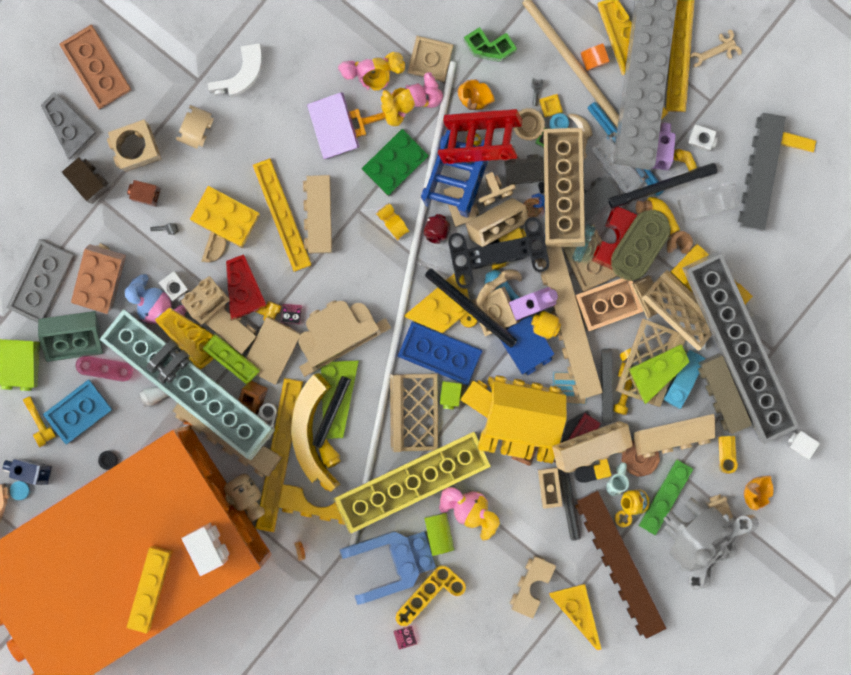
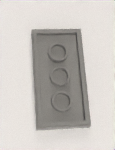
(40, 281)

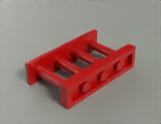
(479, 121)

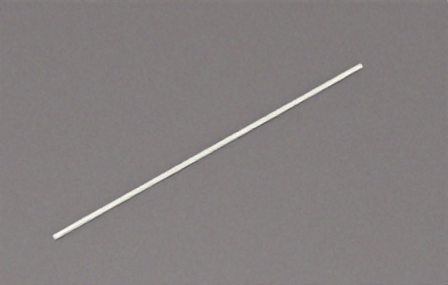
(406, 286)

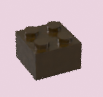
(85, 180)

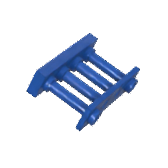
(469, 186)

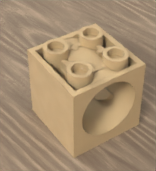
(150, 153)

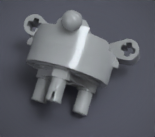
(705, 540)

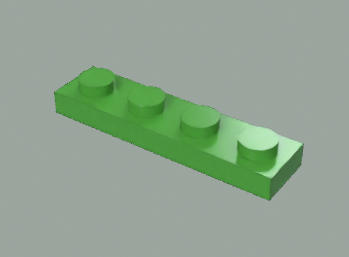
(665, 497)

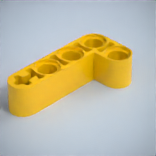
(427, 597)

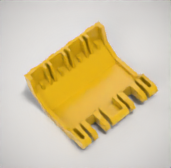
(524, 418)

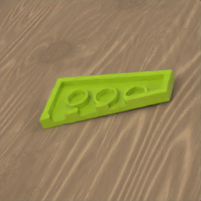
(332, 374)

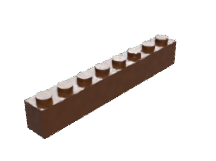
(621, 564)

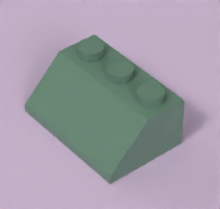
(70, 336)

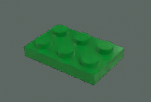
(395, 162)

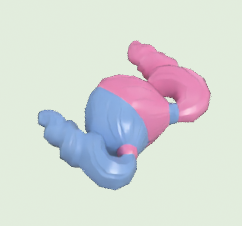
(149, 301)

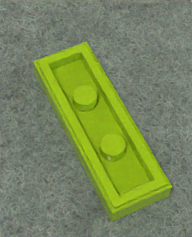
(231, 359)

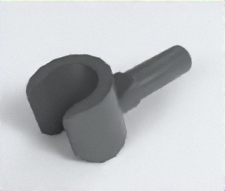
(536, 91)
(170, 227)

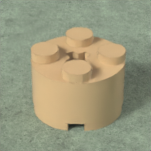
(194, 127)

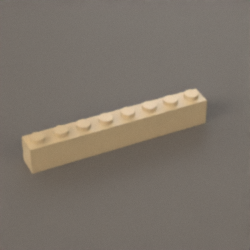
(572, 328)

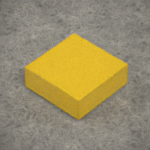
(550, 105)

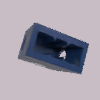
(28, 471)

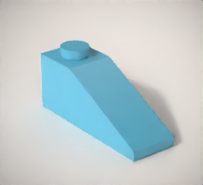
(683, 382)

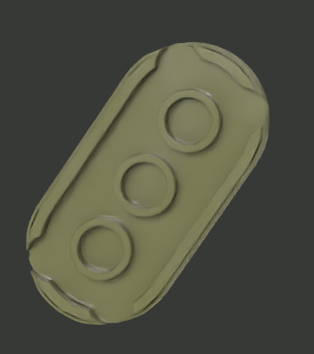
(640, 245)

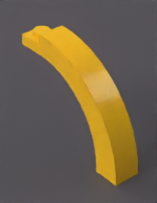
(303, 432)

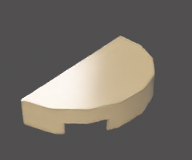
(214, 248)

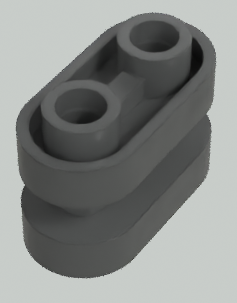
(179, 360)

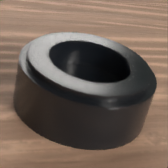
(107, 460)

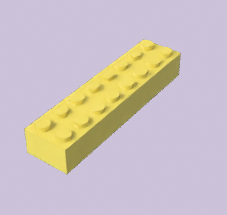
(411, 482)

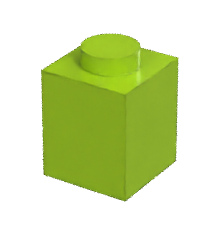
(450, 395)

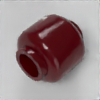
(436, 229)

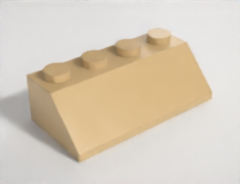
(675, 435)

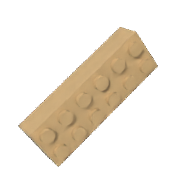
(564, 187)

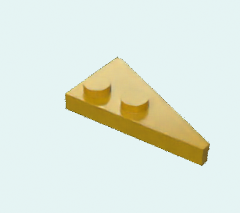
(576, 606)

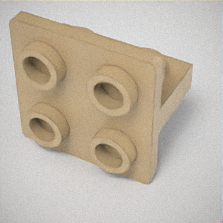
(493, 183)
(204, 300)

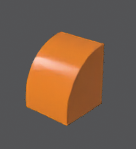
(595, 57)

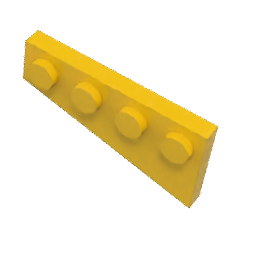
(618, 29)
(187, 335)

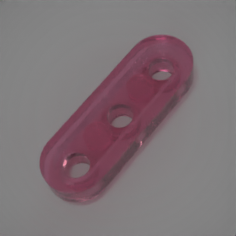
(95, 368)

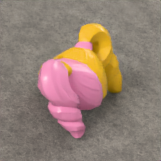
(382, 68)
(403, 100)
(469, 512)

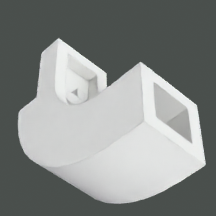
(247, 75)

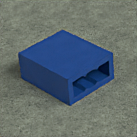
(529, 349)

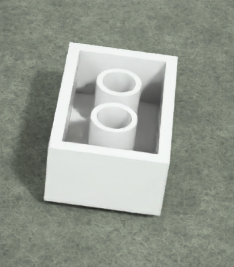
(206, 549)

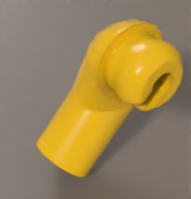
(686, 157)

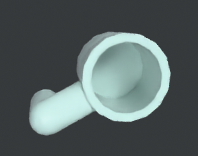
(618, 482)

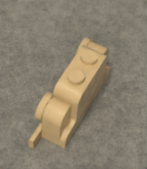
(336, 333)

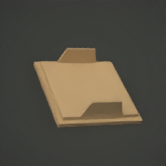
(640, 288)

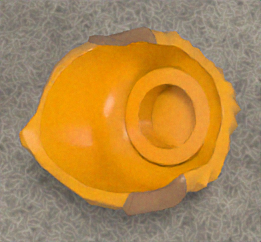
(475, 94)
(758, 492)

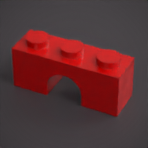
(619, 221)

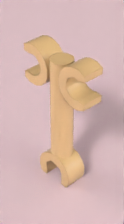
(728, 44)

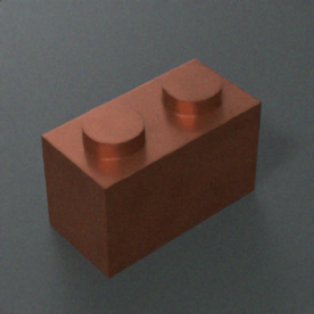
(144, 193)

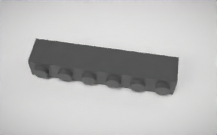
(762, 171)

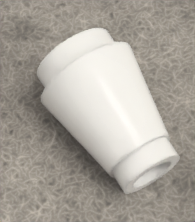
(151, 396)

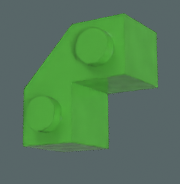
(494, 51)

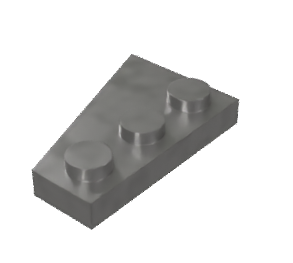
(67, 125)

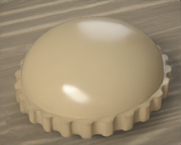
(532, 124)

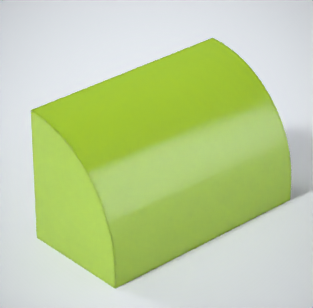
(439, 534)

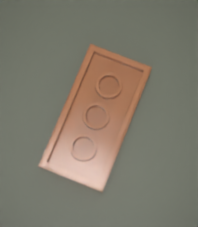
(95, 67)

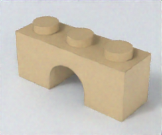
(537, 570)

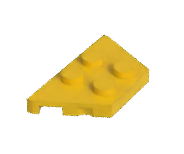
(438, 309)

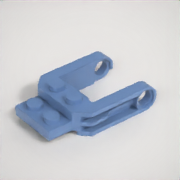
(410, 557)

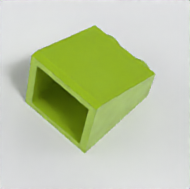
(19, 364)

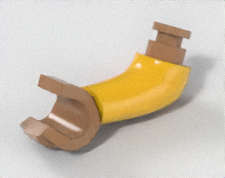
(676, 236)

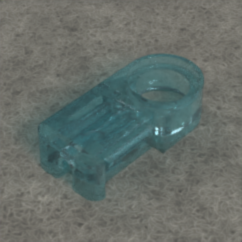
(580, 251)

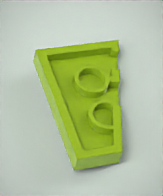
(658, 371)

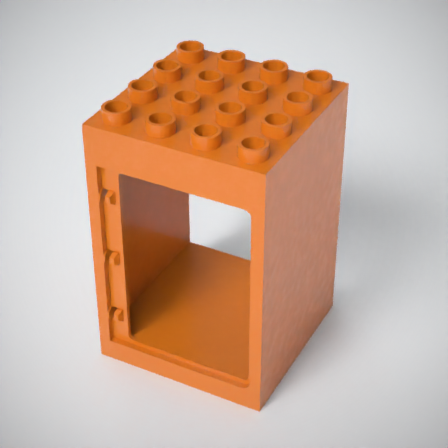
(80, 562)

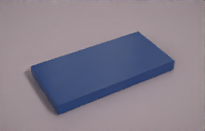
(439, 353)

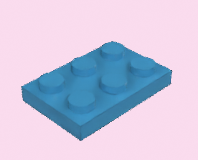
(77, 412)

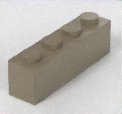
(725, 394)

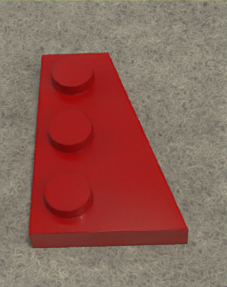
(242, 288)

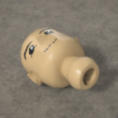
(244, 494)

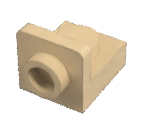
(720, 504)

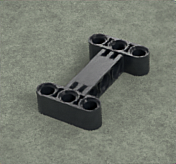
(498, 253)

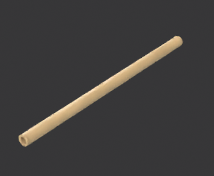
(572, 61)

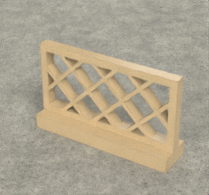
(685, 302)
(674, 340)
(397, 412)

